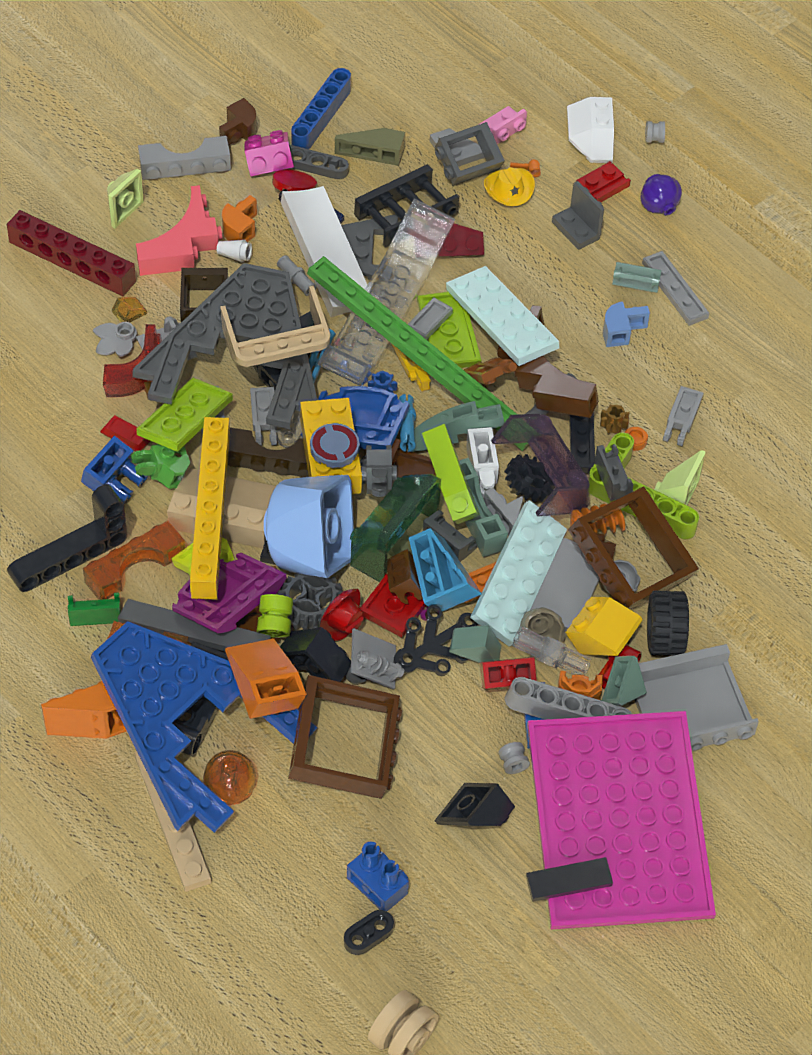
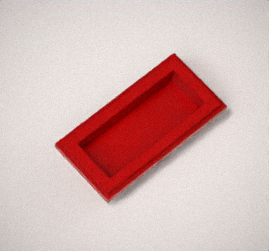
(125, 432)

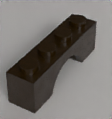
(248, 454)

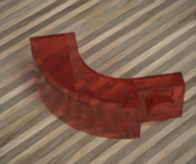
(119, 378)

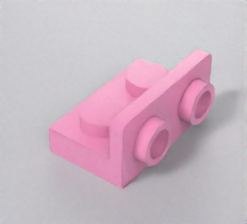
(506, 123)

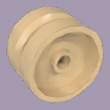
(403, 1025)

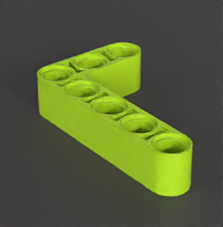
(679, 516)

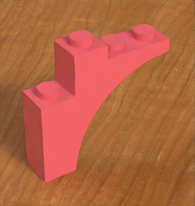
(182, 243)

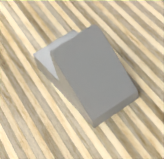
(498, 505)

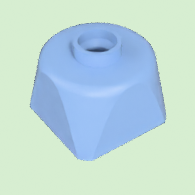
(310, 524)

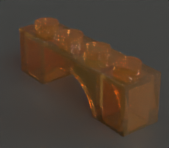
(156, 545)

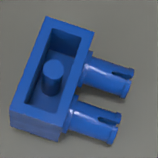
(108, 465)
(378, 877)

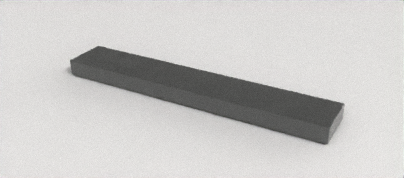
(166, 620)

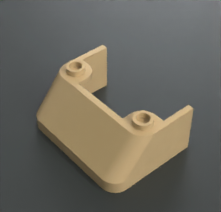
(282, 344)

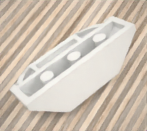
(592, 128)

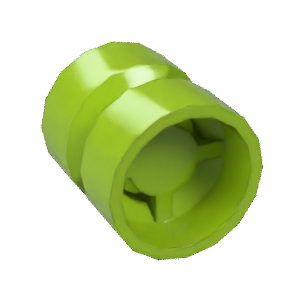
(275, 615)

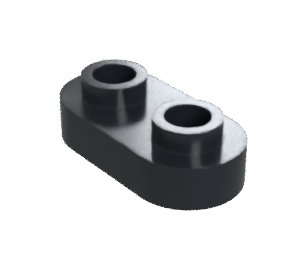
(367, 933)

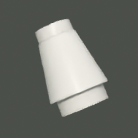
(236, 249)

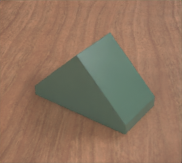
(475, 643)
(624, 681)

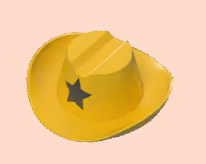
(510, 186)

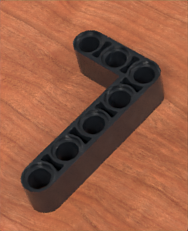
(76, 547)

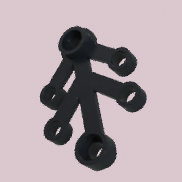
(430, 644)

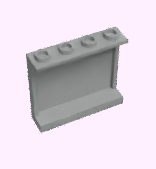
(702, 687)

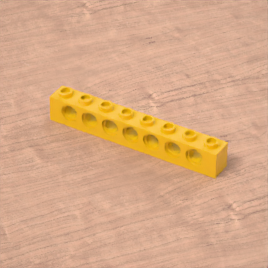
(210, 508)

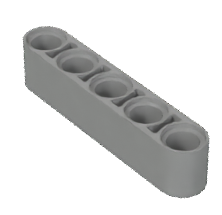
(556, 701)

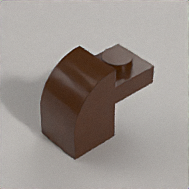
(240, 121)

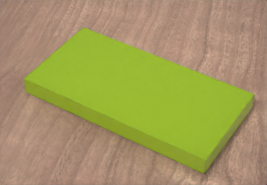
(456, 335)
(180, 422)

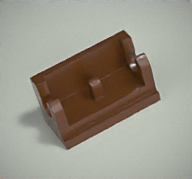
(403, 576)

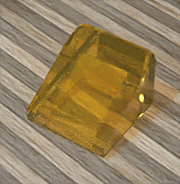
(128, 309)

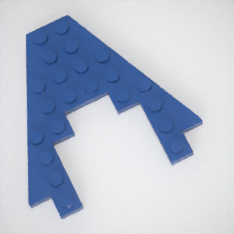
(151, 688)

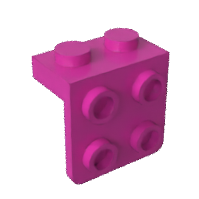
(268, 153)

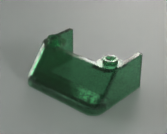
(390, 520)

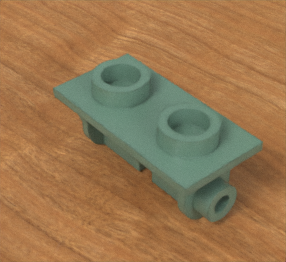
(636, 277)

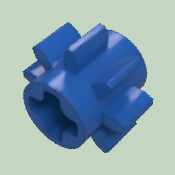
(384, 381)

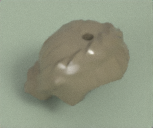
(548, 625)

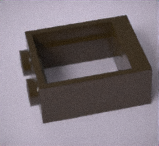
(193, 280)

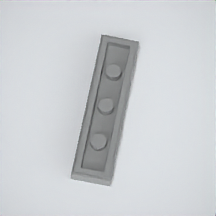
(677, 289)

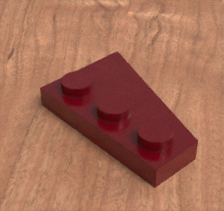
(463, 242)

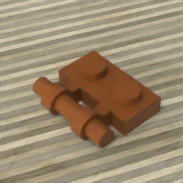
(488, 371)

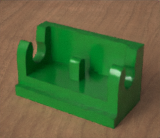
(94, 611)

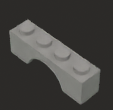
(161, 163)

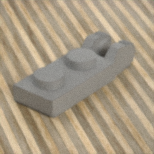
(260, 405)
(683, 413)

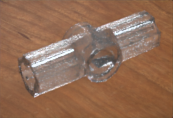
(551, 652)

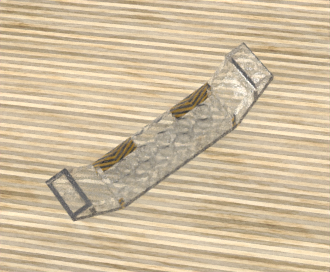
(394, 284)

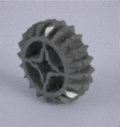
(314, 595)

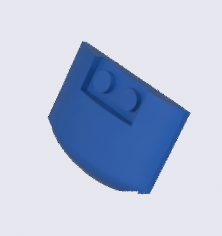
(374, 412)

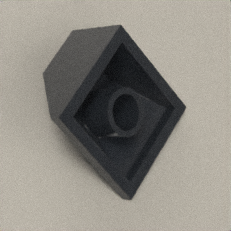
(477, 806)

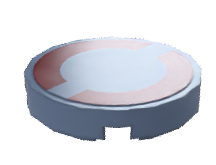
(334, 445)

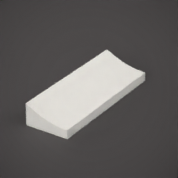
(319, 236)

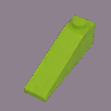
(449, 470)

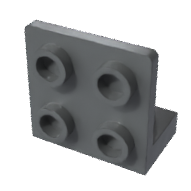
(582, 220)

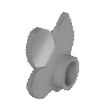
(115, 338)

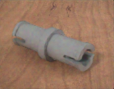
(297, 274)

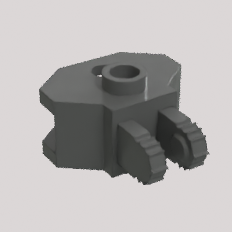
(379, 471)

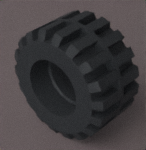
(667, 622)

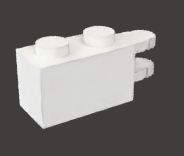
(483, 456)

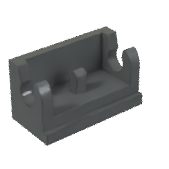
(612, 473)
(458, 543)

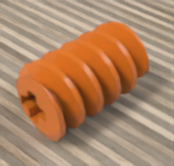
(610, 521)

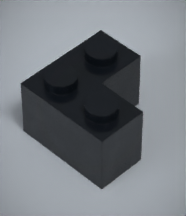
(316, 653)

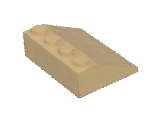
(243, 508)

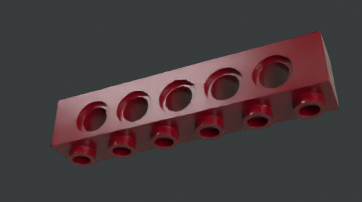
(71, 253)

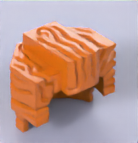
(581, 684)

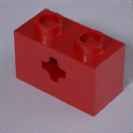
(502, 672)

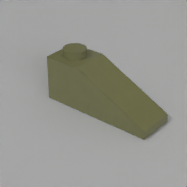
(375, 145)

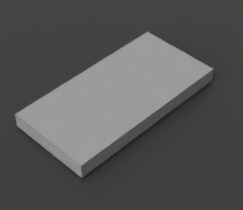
(567, 583)

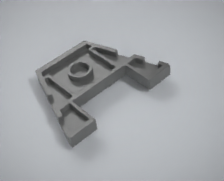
(361, 241)

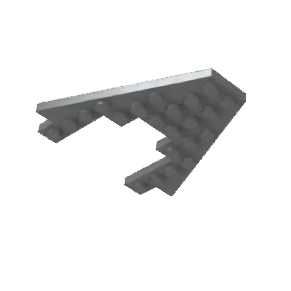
(258, 306)

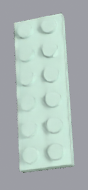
(502, 315)
(518, 573)

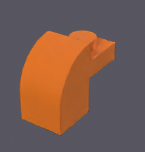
(238, 220)

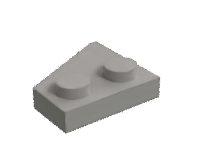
(463, 151)

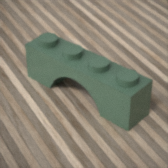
(486, 528)

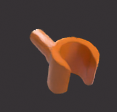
(533, 167)

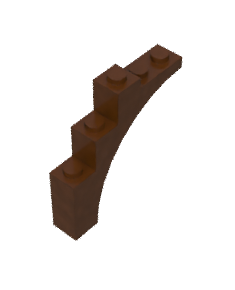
(553, 388)

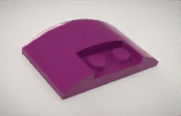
(239, 592)

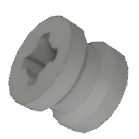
(655, 131)
(514, 758)

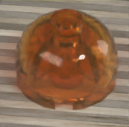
(230, 776)

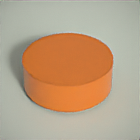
(640, 437)

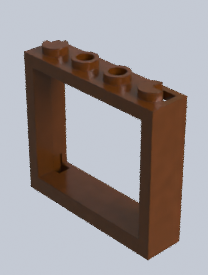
(658, 530)
(354, 696)

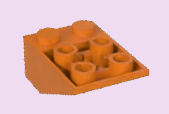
(265, 678)
(83, 714)

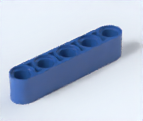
(321, 109)

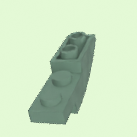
(459, 420)

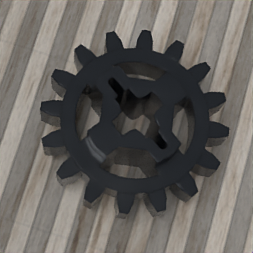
(529, 478)

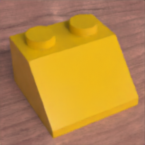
(603, 627)

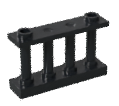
(396, 190)

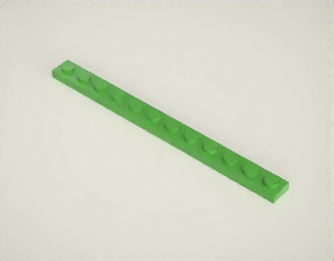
(405, 338)

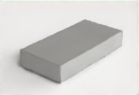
(430, 318)

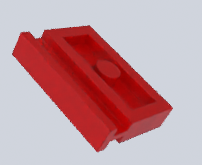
(604, 181)

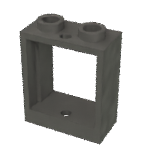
(487, 144)

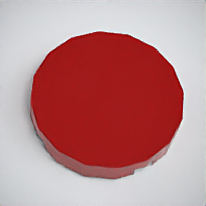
(293, 180)

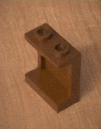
(409, 462)

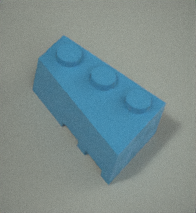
(440, 572)

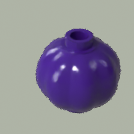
(661, 194)

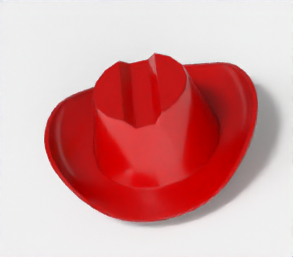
(343, 614)

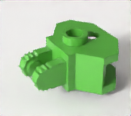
(162, 464)

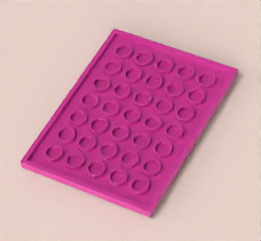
(624, 795)

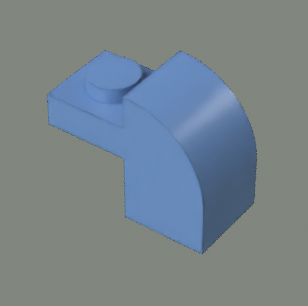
(620, 322)

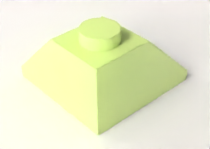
(124, 196)
(683, 479)

